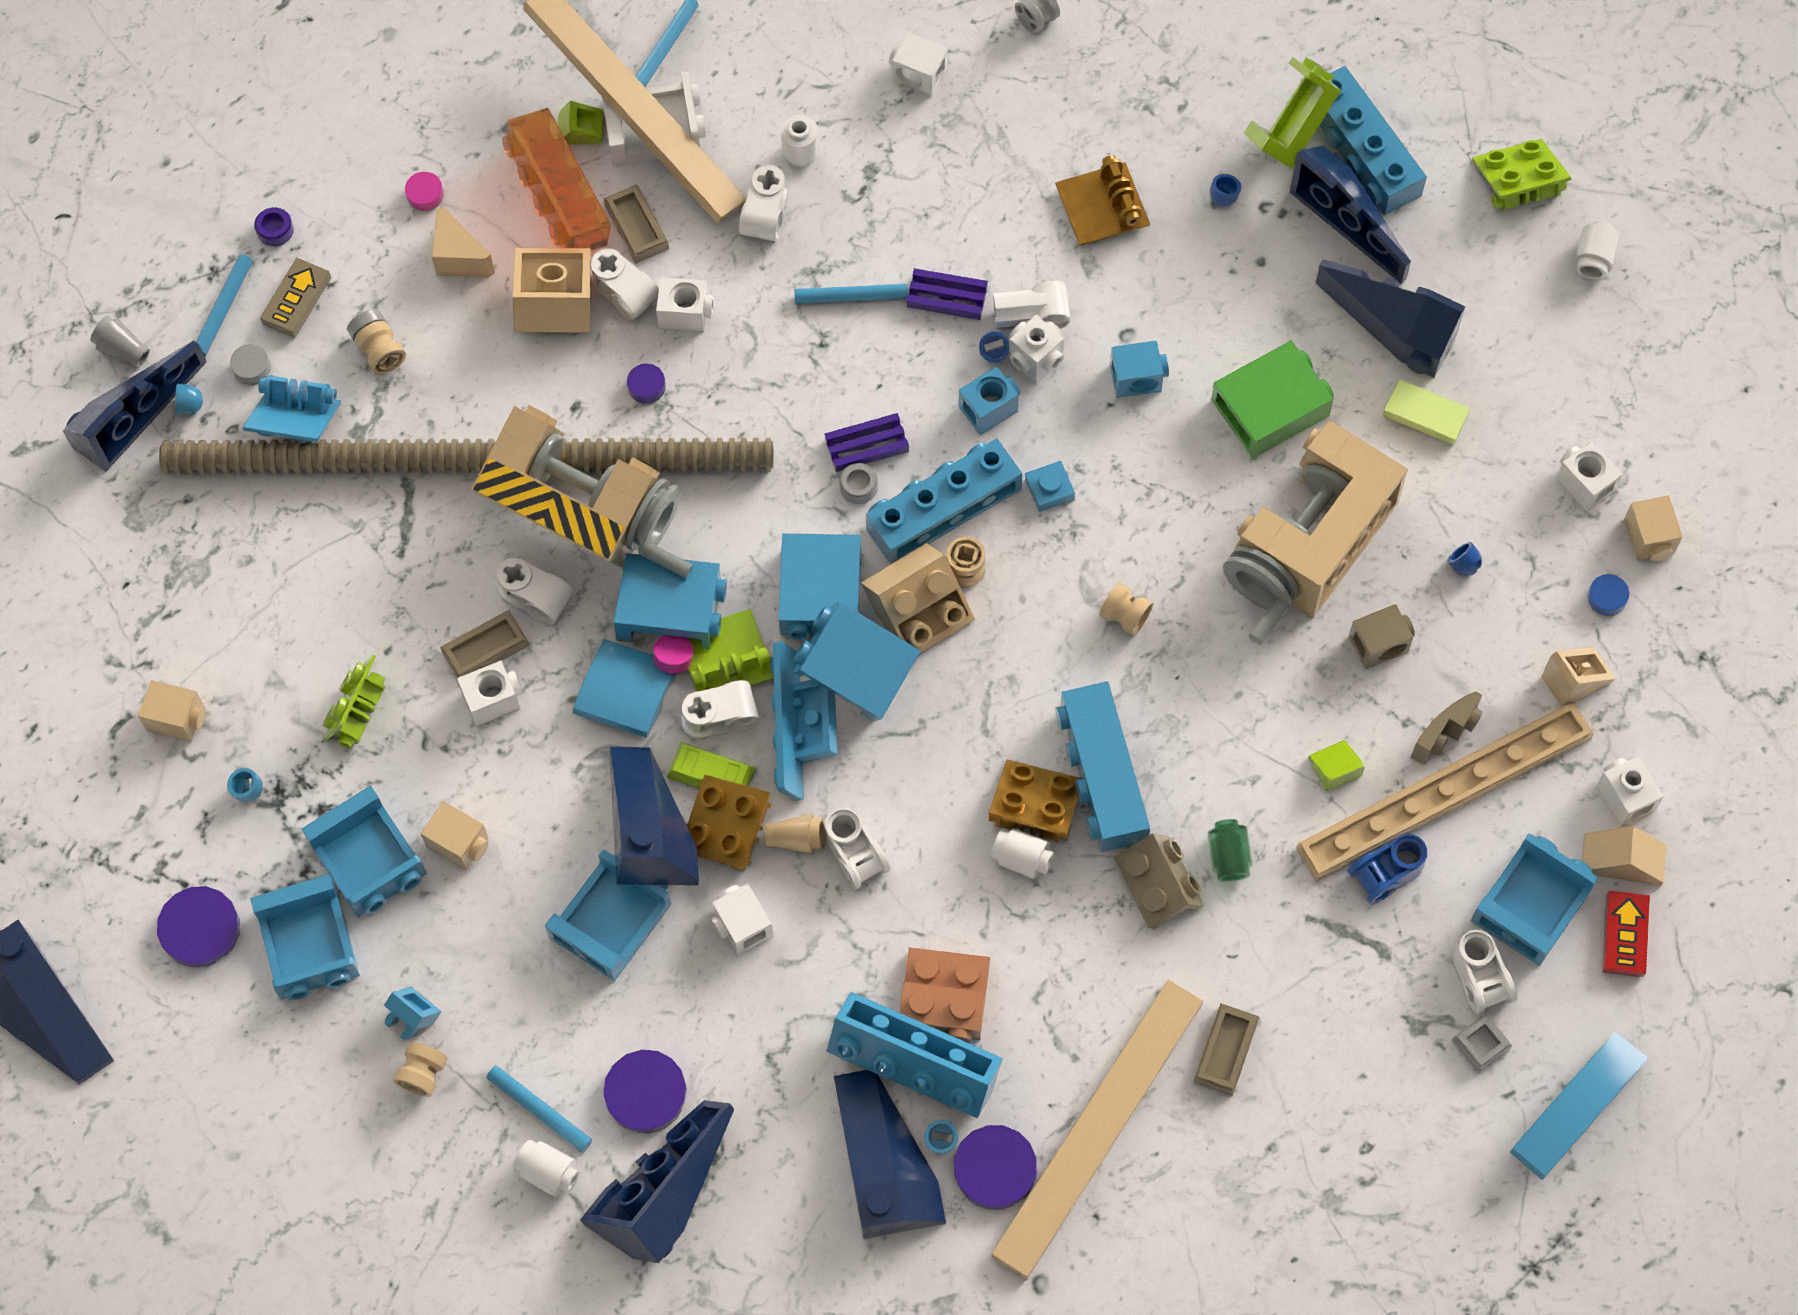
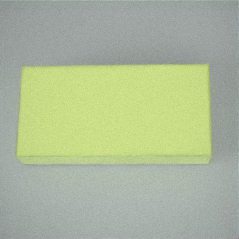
(1426, 412)

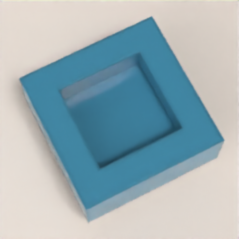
(1049, 486)

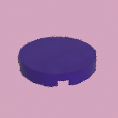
(198, 926)
(645, 1091)
(995, 1167)

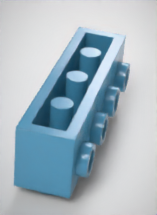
(1371, 146)
(943, 500)
(1103, 765)
(914, 1054)

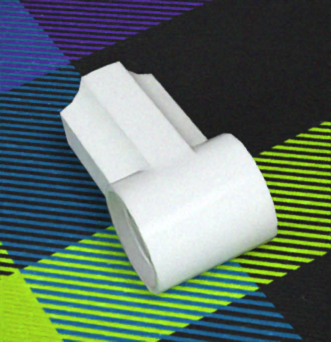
(1046, 300)

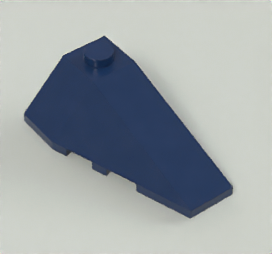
(1336, 196)
(1409, 324)
(120, 416)
(647, 825)
(42, 1011)
(887, 1168)
(655, 1202)

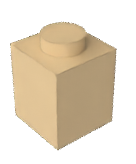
(1653, 528)
(172, 711)
(455, 836)

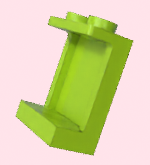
(1300, 115)

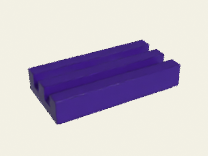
(948, 288)
(861, 430)

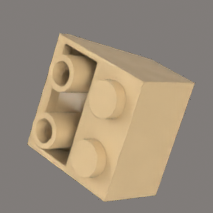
(919, 598)

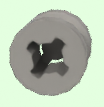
(1036, 12)

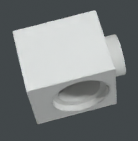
(919, 63)
(677, 291)
(1583, 489)
(489, 708)

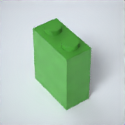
(1272, 398)

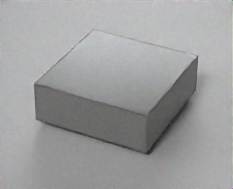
(1482, 1043)

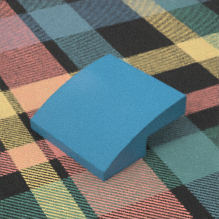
(623, 689)

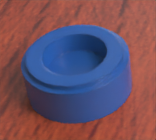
(1608, 595)

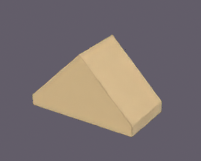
(457, 251)
(1576, 674)
(1625, 855)

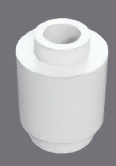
(800, 140)
(1597, 250)
(1022, 853)
(546, 1168)

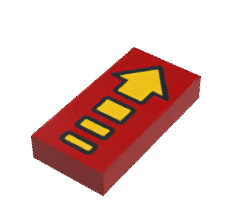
(1626, 933)

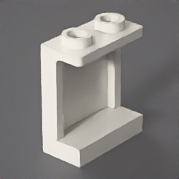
(676, 100)

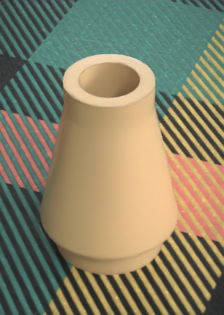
(797, 834)

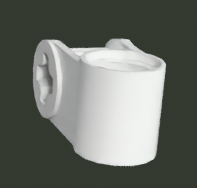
(764, 208)
(622, 283)
(538, 594)
(722, 709)
(858, 854)
(1485, 980)

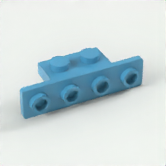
(802, 722)

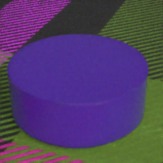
(274, 226)
(646, 383)

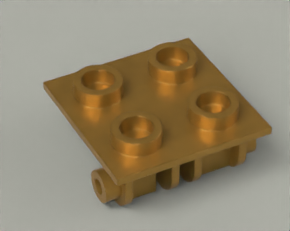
(1102, 202)
(1034, 799)
(727, 821)

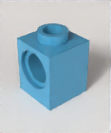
(1138, 369)
(986, 414)

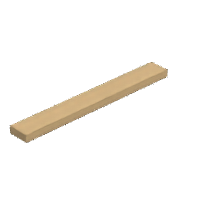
(636, 107)
(1444, 791)
(1096, 1129)

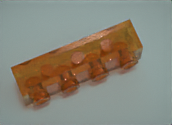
(556, 181)

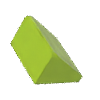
(581, 123)
(1337, 765)

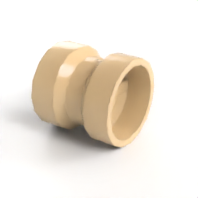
(378, 344)
(966, 569)
(1125, 609)
(420, 1069)

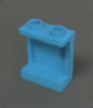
(816, 574)
(668, 604)
(856, 659)
(364, 852)
(1535, 898)
(608, 920)
(305, 937)

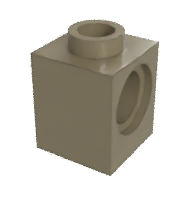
(1381, 636)

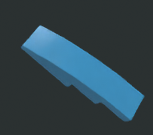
(1578, 1105)

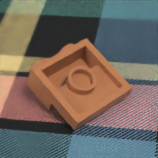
(946, 991)

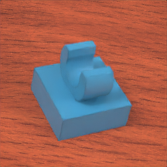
(412, 1010)

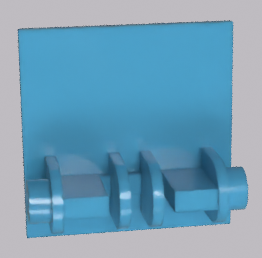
(293, 411)

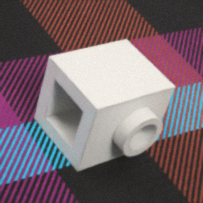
(1629, 790)
(740, 918)

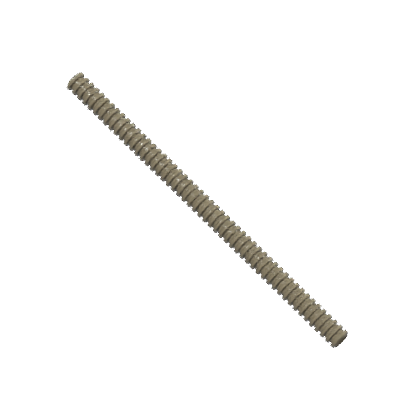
(452, 455)

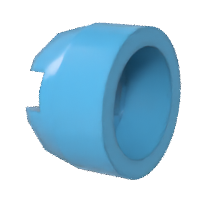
(188, 399)
(239, 785)
(941, 1146)

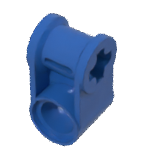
(1383, 872)

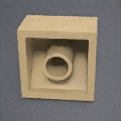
(552, 290)

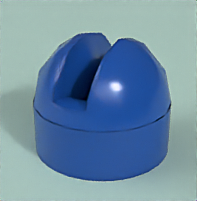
(1225, 190)
(995, 354)
(1465, 559)

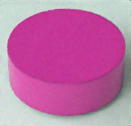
(424, 191)
(672, 654)

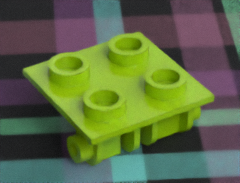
(1522, 173)
(732, 656)
(360, 692)

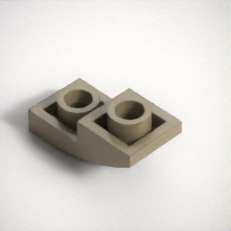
(1449, 723)

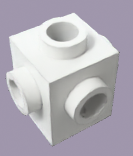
(1036, 348)

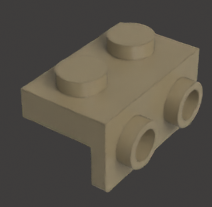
(1159, 879)

